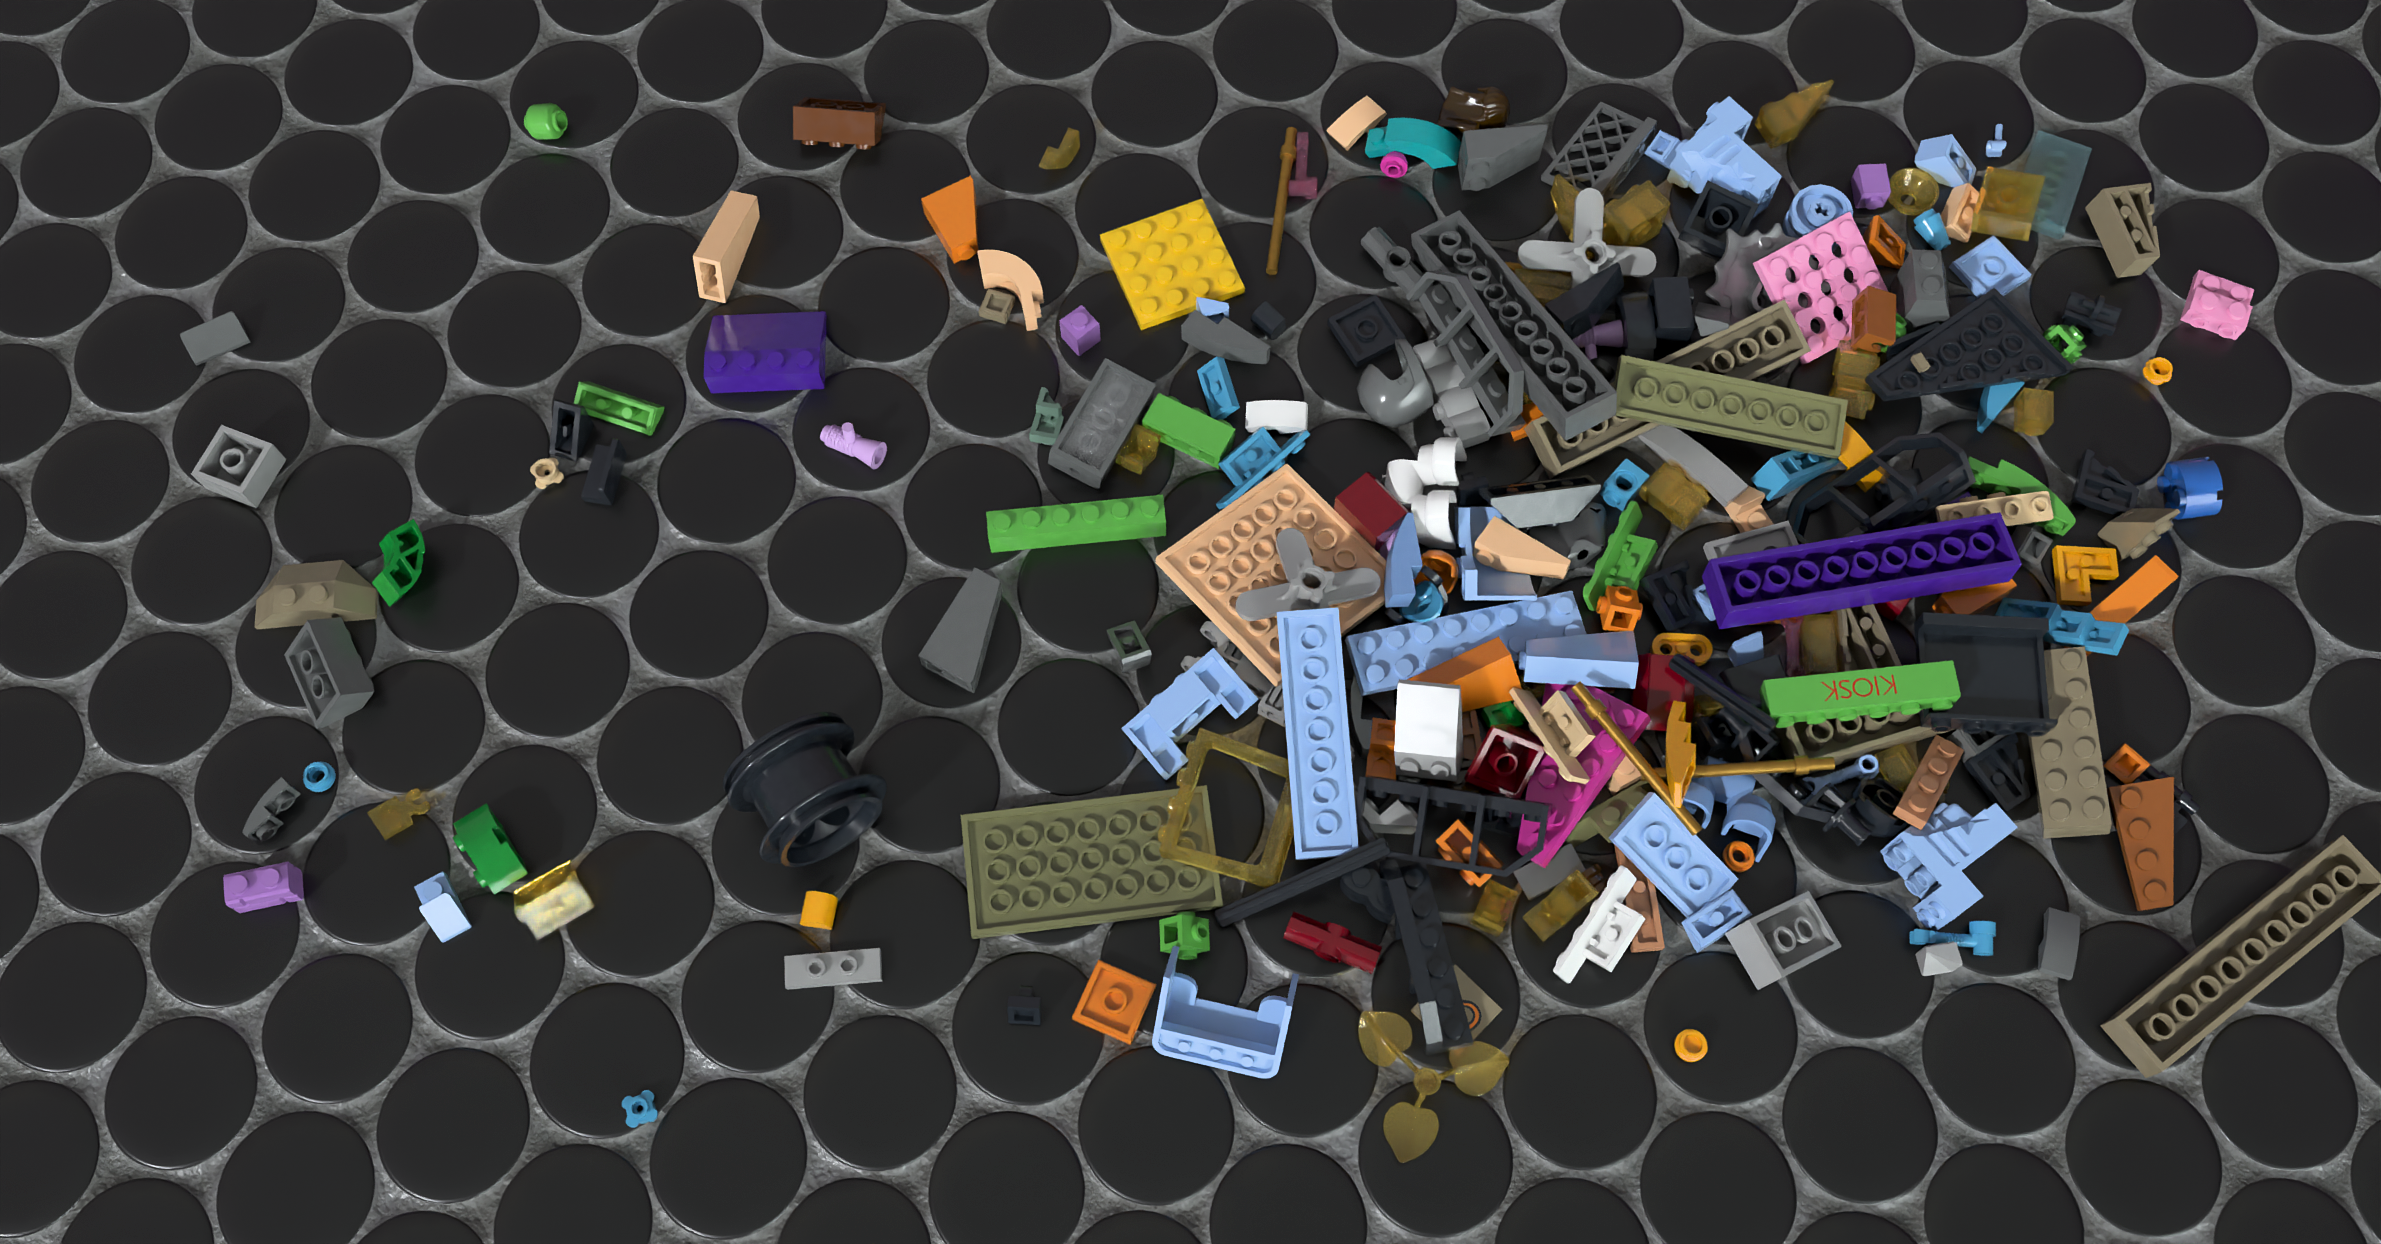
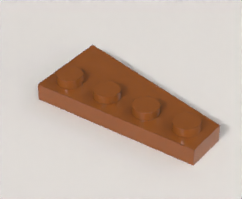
(2146, 835)

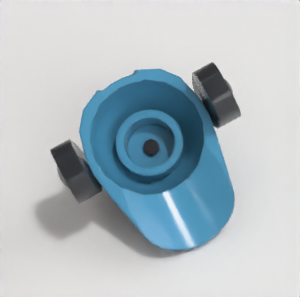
(1427, 604)

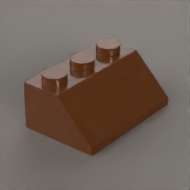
(838, 122)

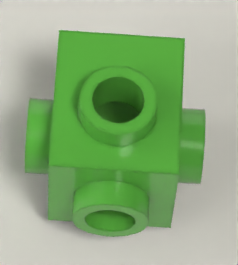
(2057, 334)
(1185, 932)

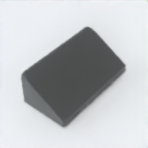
(1712, 318)
(215, 337)

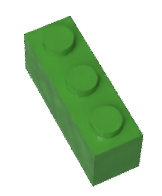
(1190, 430)

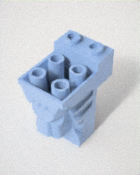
(1724, 158)
(1936, 855)

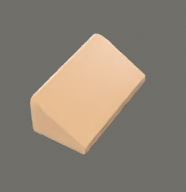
(1959, 212)

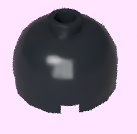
(1876, 806)

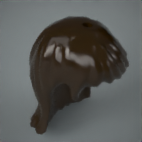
(1474, 111)

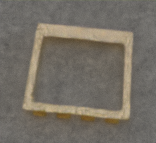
(1281, 833)

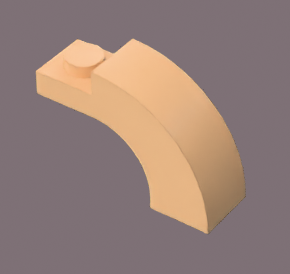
(1012, 273)

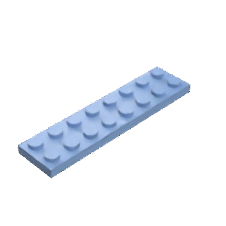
(1412, 648)
(1317, 733)

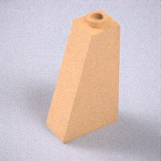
(725, 246)

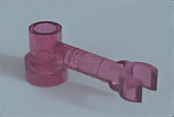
(1302, 184)
(1792, 639)

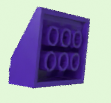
(766, 352)

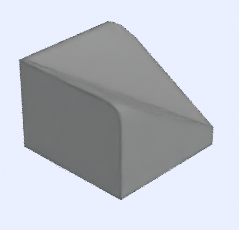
(1938, 958)

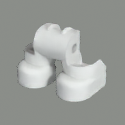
(1406, 483)

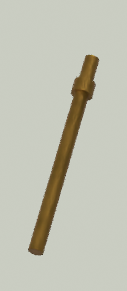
(1288, 156)
(1597, 711)
(1798, 764)

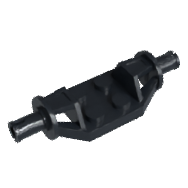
(1786, 788)

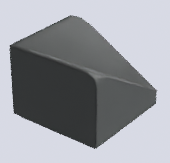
(2030, 544)

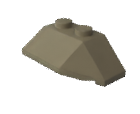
(315, 592)

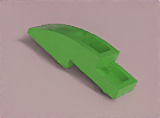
(2014, 481)

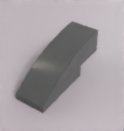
(1224, 339)

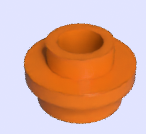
(1746, 852)

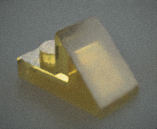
(1494, 908)

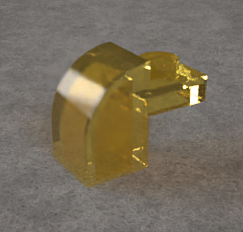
(1561, 905)

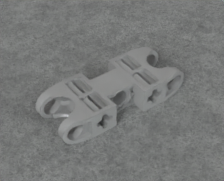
(1257, 682)

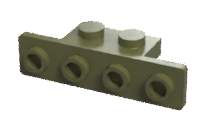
(1609, 815)

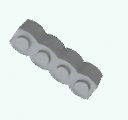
(1452, 405)

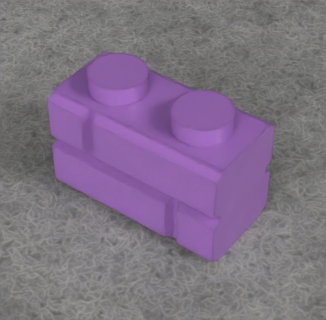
(263, 887)

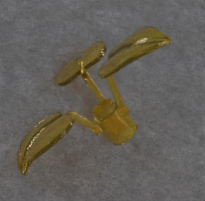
(1407, 1126)

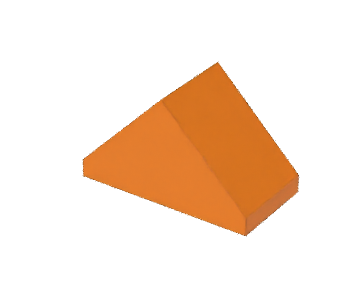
(1884, 244)

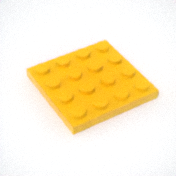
(1171, 262)

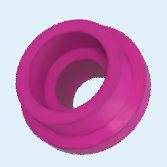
(1394, 164)

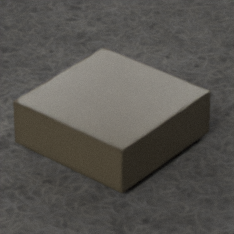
(997, 306)

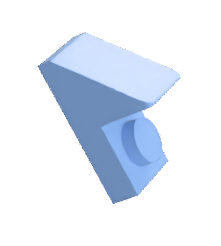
(442, 907)

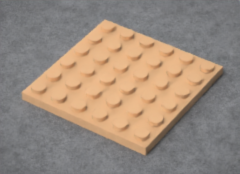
(1239, 554)

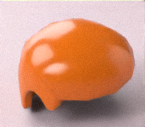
(1443, 564)

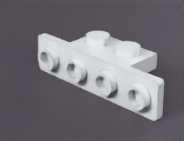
(1605, 930)

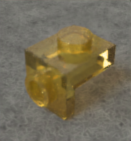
(1139, 450)

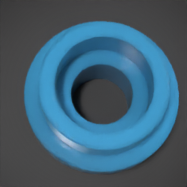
(313, 771)

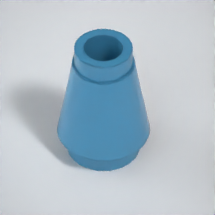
(1932, 229)

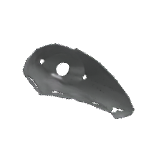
(1571, 537)

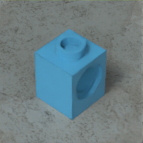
(1628, 475)

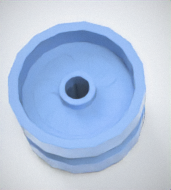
(1814, 208)

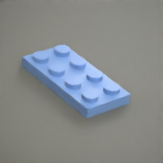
(1671, 856)

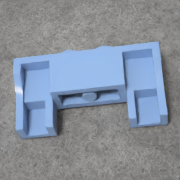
(1183, 707)

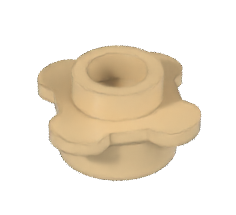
(543, 466)

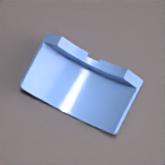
(1483, 581)

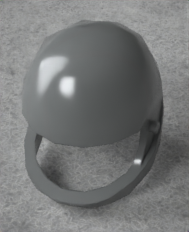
(1396, 400)

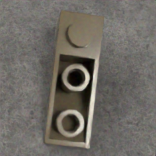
(2137, 530)

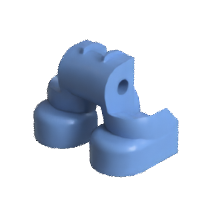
(1744, 810)

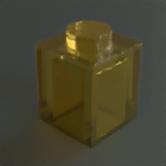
(2033, 411)

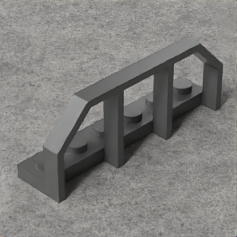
(1477, 368)

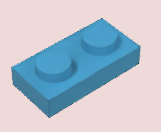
(1218, 388)

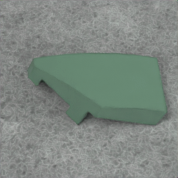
(1047, 420)

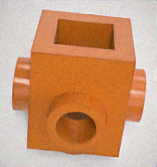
(1619, 609)

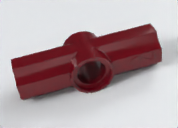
(1332, 942)

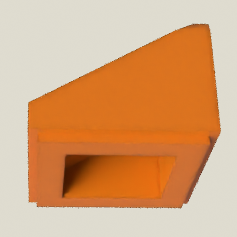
(2126, 764)

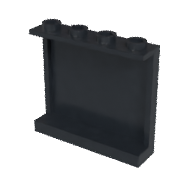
(1996, 668)

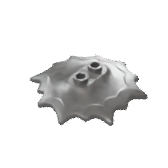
(1737, 280)

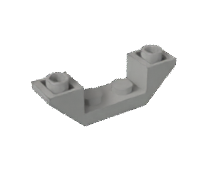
(1395, 820)

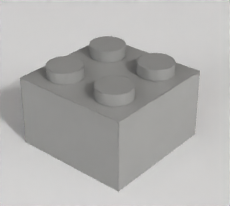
(238, 466)

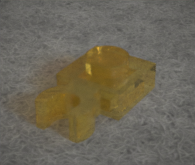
(394, 815)

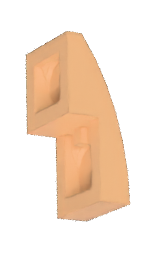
(1356, 121)

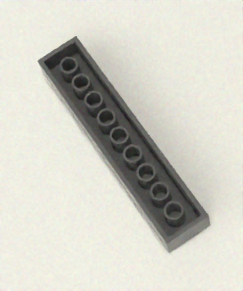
(1555, 369)

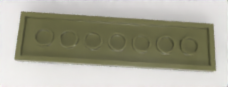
(1729, 407)

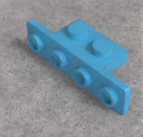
(1254, 459)

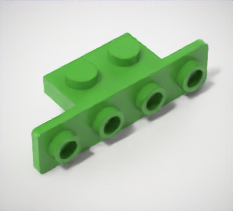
(1623, 559)

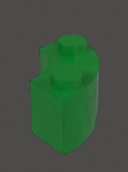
(403, 561)
(489, 849)

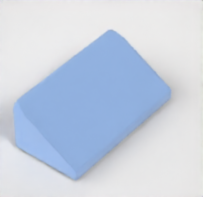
(1715, 920)

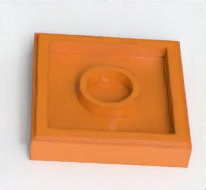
(1114, 1002)

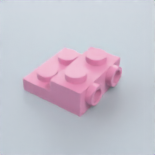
(2218, 305)

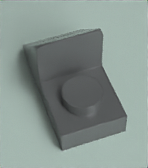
(1129, 646)

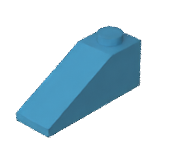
(1790, 471)

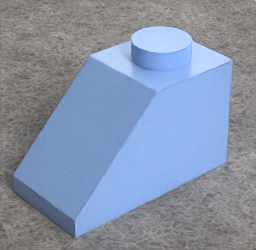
(1945, 161)

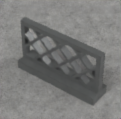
(1621, 161)

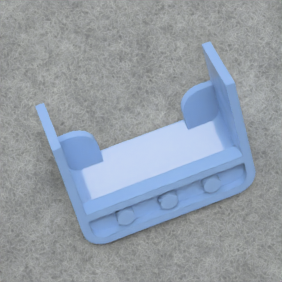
(1219, 1032)

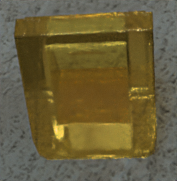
(1705, 706)

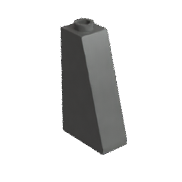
(964, 632)

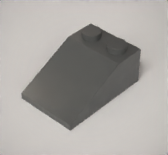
(1497, 153)

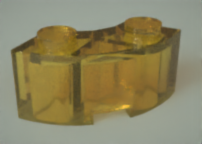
(1850, 370)

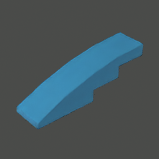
(2069, 627)

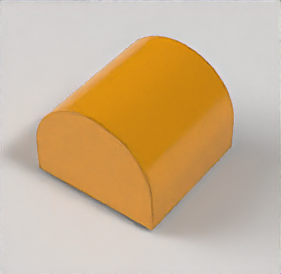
(819, 910)

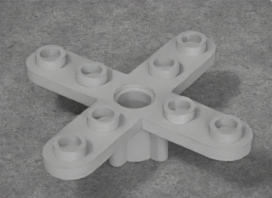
(1586, 236)
(1301, 572)

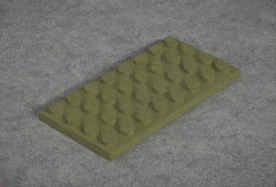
(1084, 863)

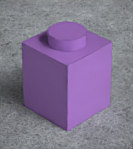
(1870, 186)
(1080, 330)

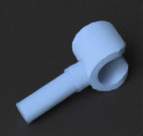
(1995, 147)

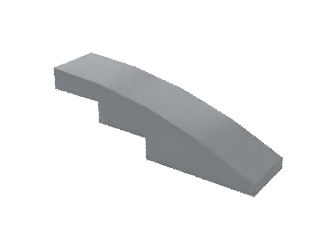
(1696, 462)

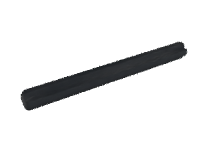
(1302, 882)

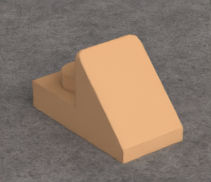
(1748, 512)

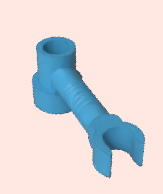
(1979, 937)

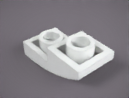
(1277, 414)

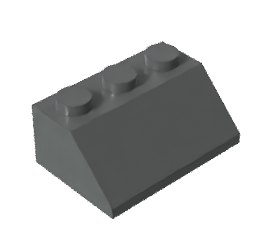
(328, 671)

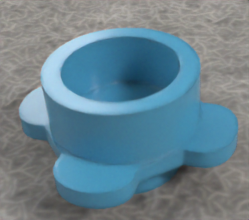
(649, 1111)

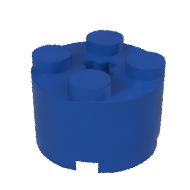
(2191, 487)

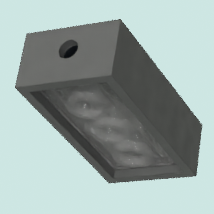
(1101, 424)

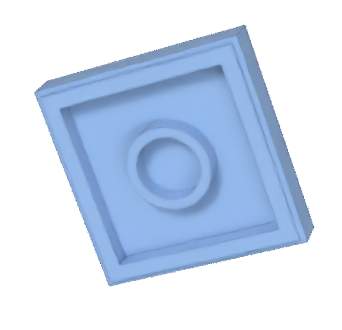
(1990, 267)

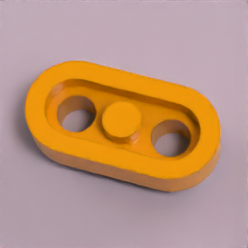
(1681, 644)

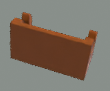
(1873, 319)

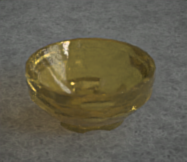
(1918, 185)

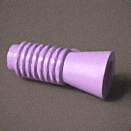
(1606, 334)
(848, 442)

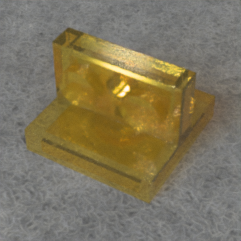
(551, 900)

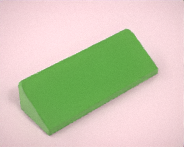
(618, 407)

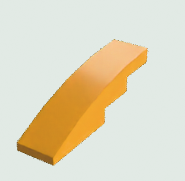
(1679, 753)

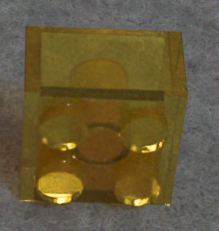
(2007, 203)
(1635, 216)

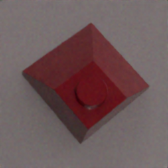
(1505, 760)

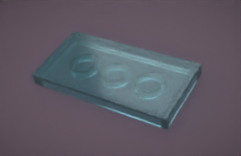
(2064, 167)

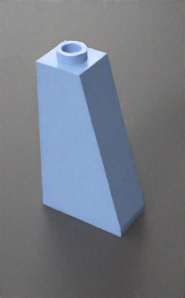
(1590, 658)

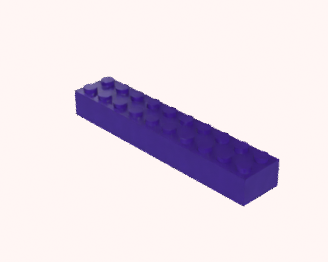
(1860, 570)

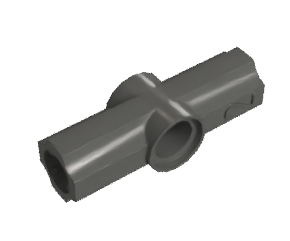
(1386, 252)

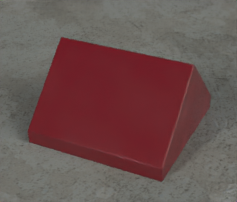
(1370, 509)

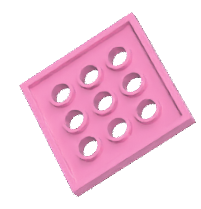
(1808, 281)

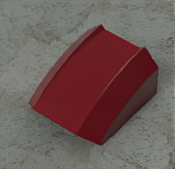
(1658, 688)

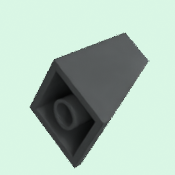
(1922, 290)

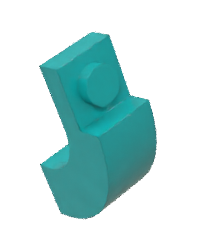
(1416, 138)

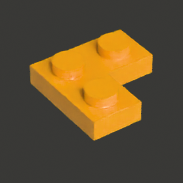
(2075, 567)

